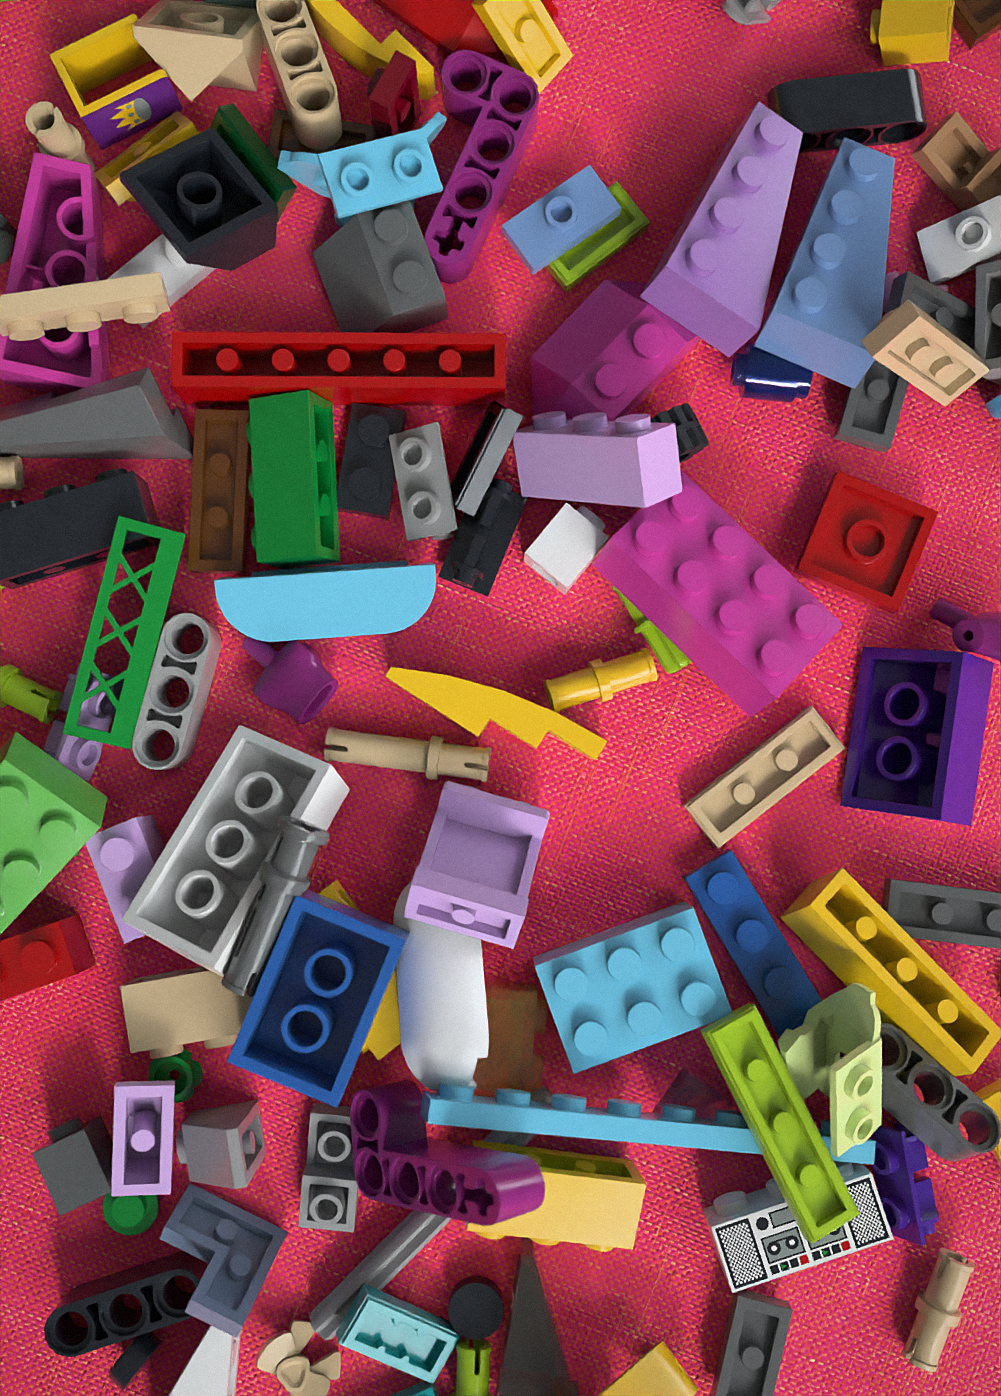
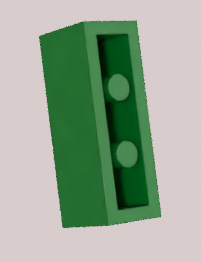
(293, 480)

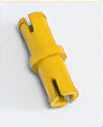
(600, 680)

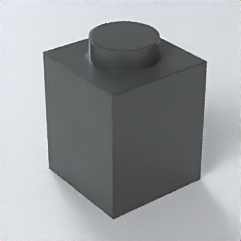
(76, 1162)

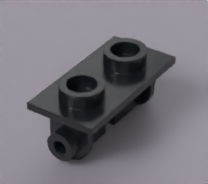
(484, 539)

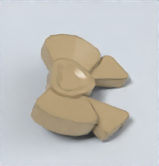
(283, 1358)

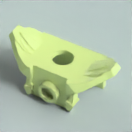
(811, 1053)

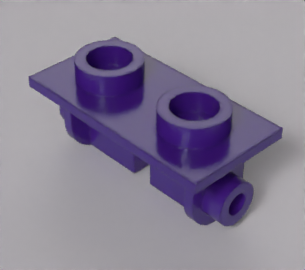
(905, 1200)

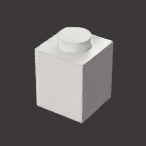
(567, 546)

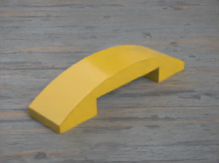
(361, 48)

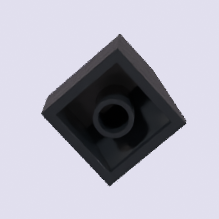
(205, 202)

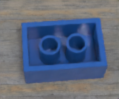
(318, 997)

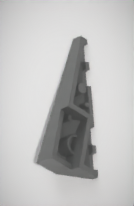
(102, 421)

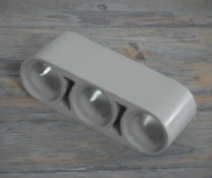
(157, 712)

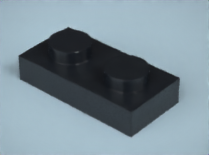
(367, 463)

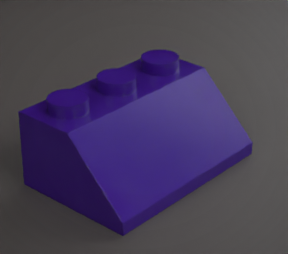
(917, 733)

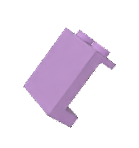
(478, 865)

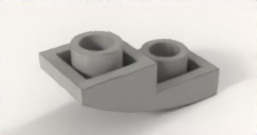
(328, 1179)

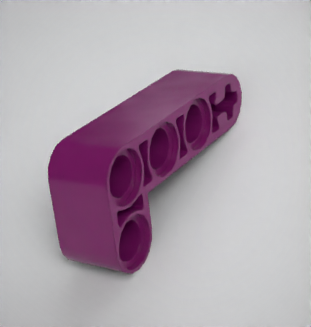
(473, 174)
(433, 1176)

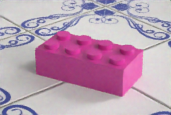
(717, 596)

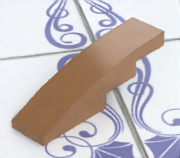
(960, 163)

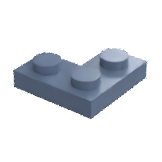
(235, 1247)

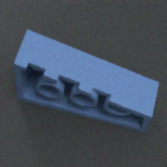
(836, 270)

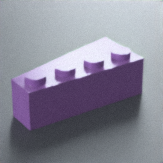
(727, 244)

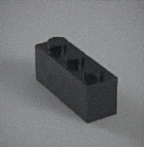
(72, 527)

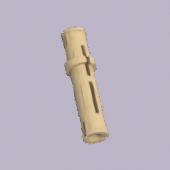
(408, 754)

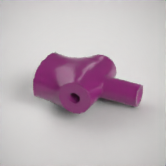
(971, 632)
(292, 678)

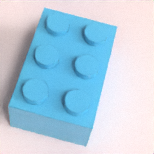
(631, 986)

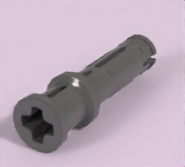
(281, 881)

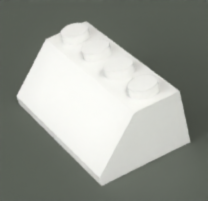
(210, 867)

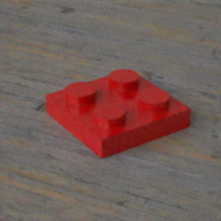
(865, 542)

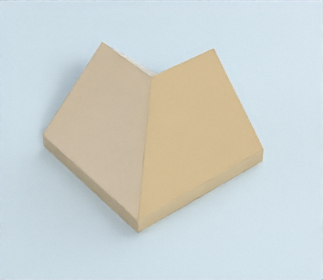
(203, 44)

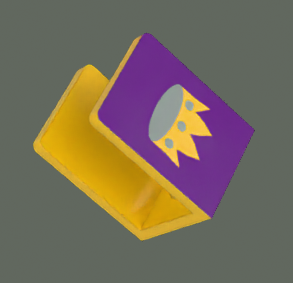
(102, 58)

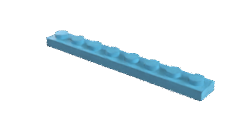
(620, 1121)

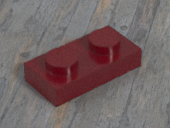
(394, 97)

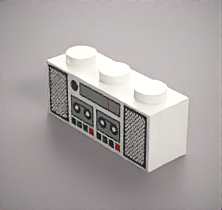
(762, 1241)

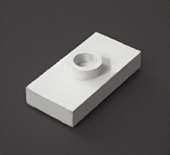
(962, 241)

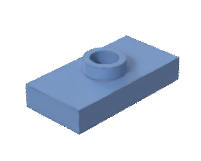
(561, 219)

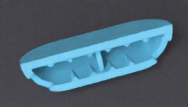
(327, 600)

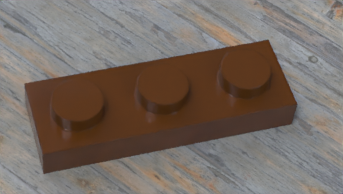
(219, 492)

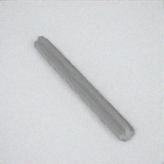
(397, 1247)

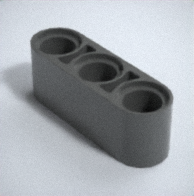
(944, 1103)

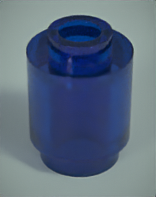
(768, 376)

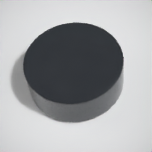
(476, 1307)
(134, 1359)

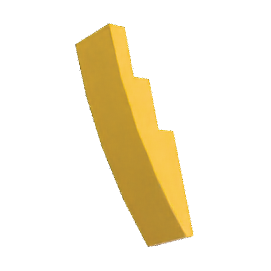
(475, 705)

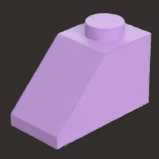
(143, 1137)

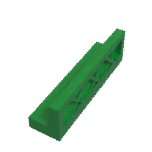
(145, 641)

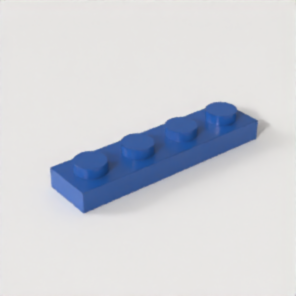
(753, 941)

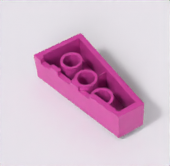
(55, 247)

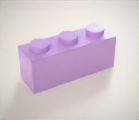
(598, 459)

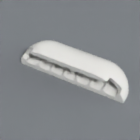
(440, 1002)

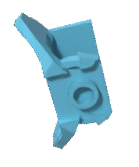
(370, 172)

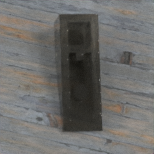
(532, 1349)

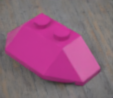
(607, 354)

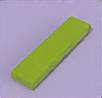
(780, 1122)

